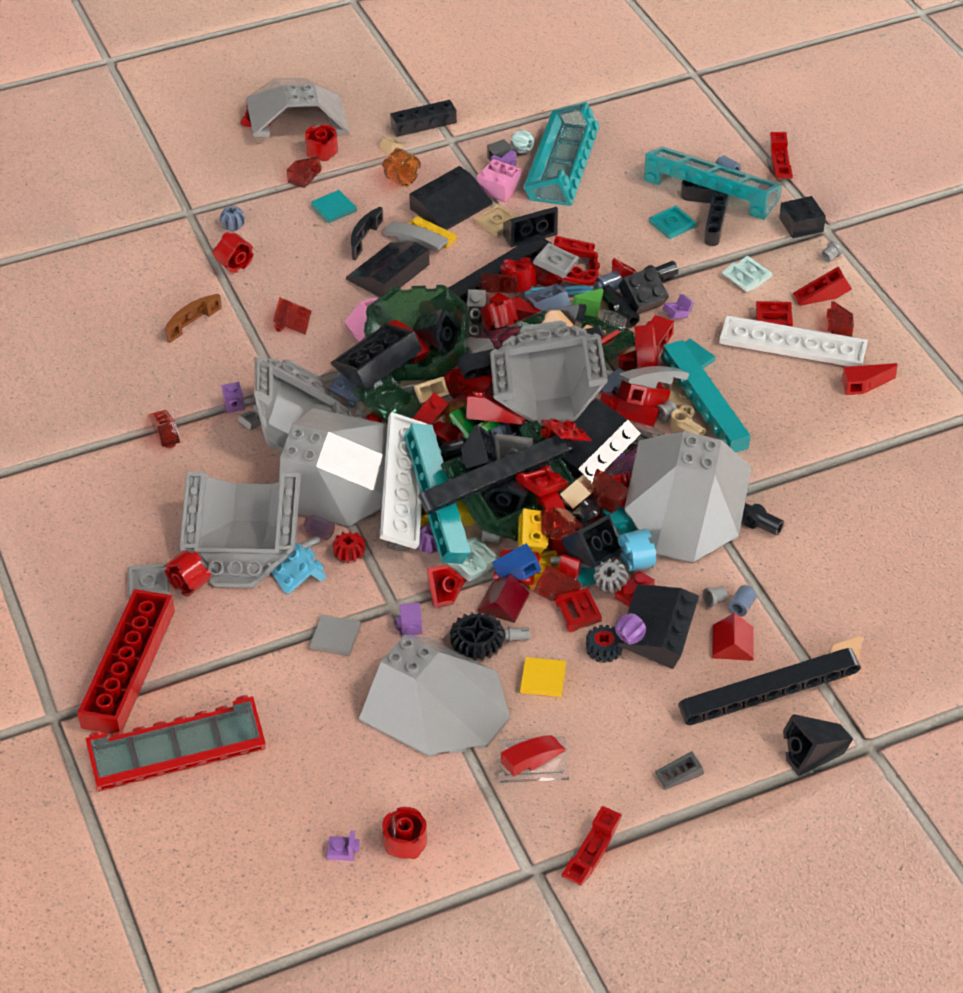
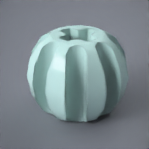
(522, 141)

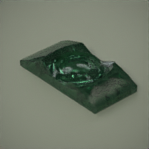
(388, 398)

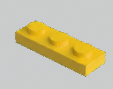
(417, 221)

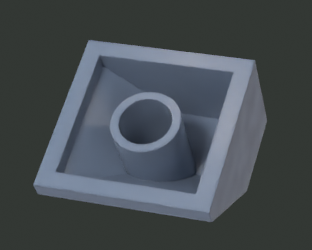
(549, 297)

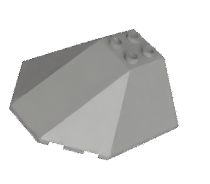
(281, 93)
(548, 371)
(286, 394)
(338, 465)
(687, 494)
(239, 527)
(435, 698)

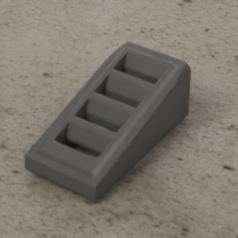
(681, 762)

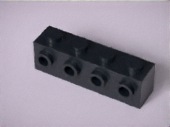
(423, 118)

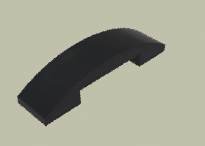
(370, 221)

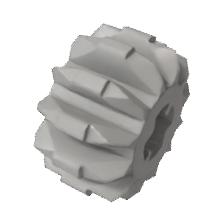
(617, 574)

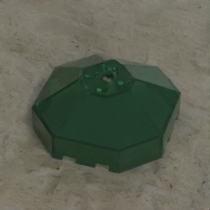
(406, 307)

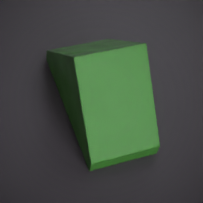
(591, 299)

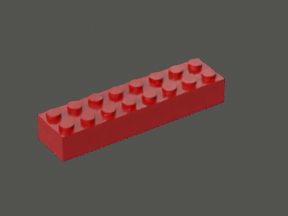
(126, 662)

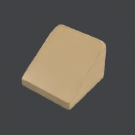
(389, 144)

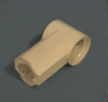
(681, 422)

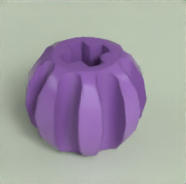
(427, 540)
(630, 628)

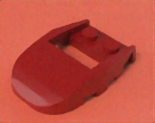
(580, 249)

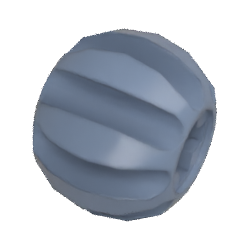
(232, 218)

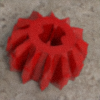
(348, 546)

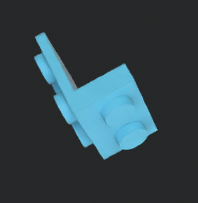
(298, 568)

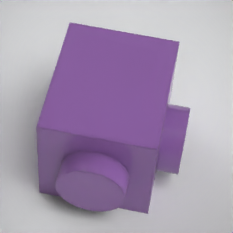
(233, 397)
(410, 619)

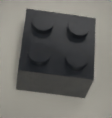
(802, 217)
(644, 290)

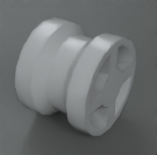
(666, 410)

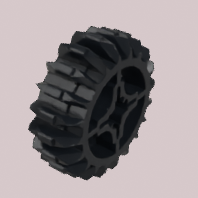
(477, 635)

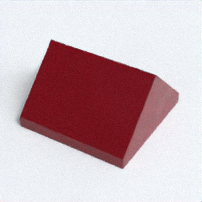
(504, 599)

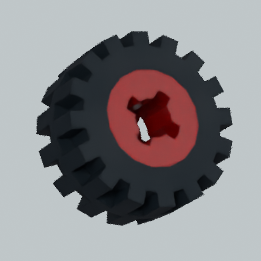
(602, 644)

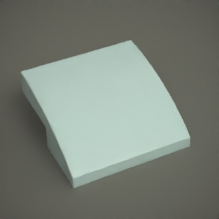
(747, 274)
(477, 562)

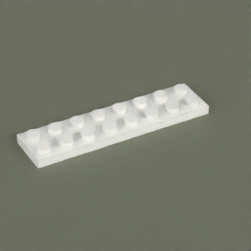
(793, 341)
(400, 489)

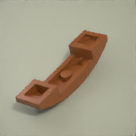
(206, 305)

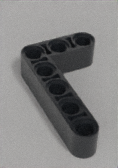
(717, 209)

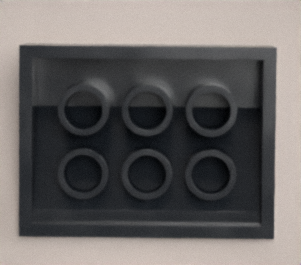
(449, 199)
(391, 267)
(377, 355)
(609, 436)
(667, 620)

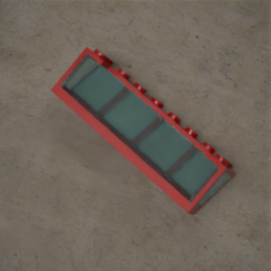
(175, 744)

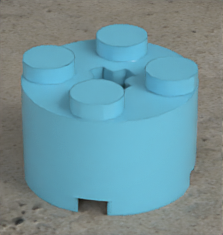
(637, 550)

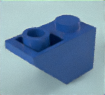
(519, 563)

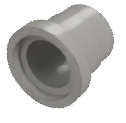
(831, 251)
(489, 537)
(714, 595)

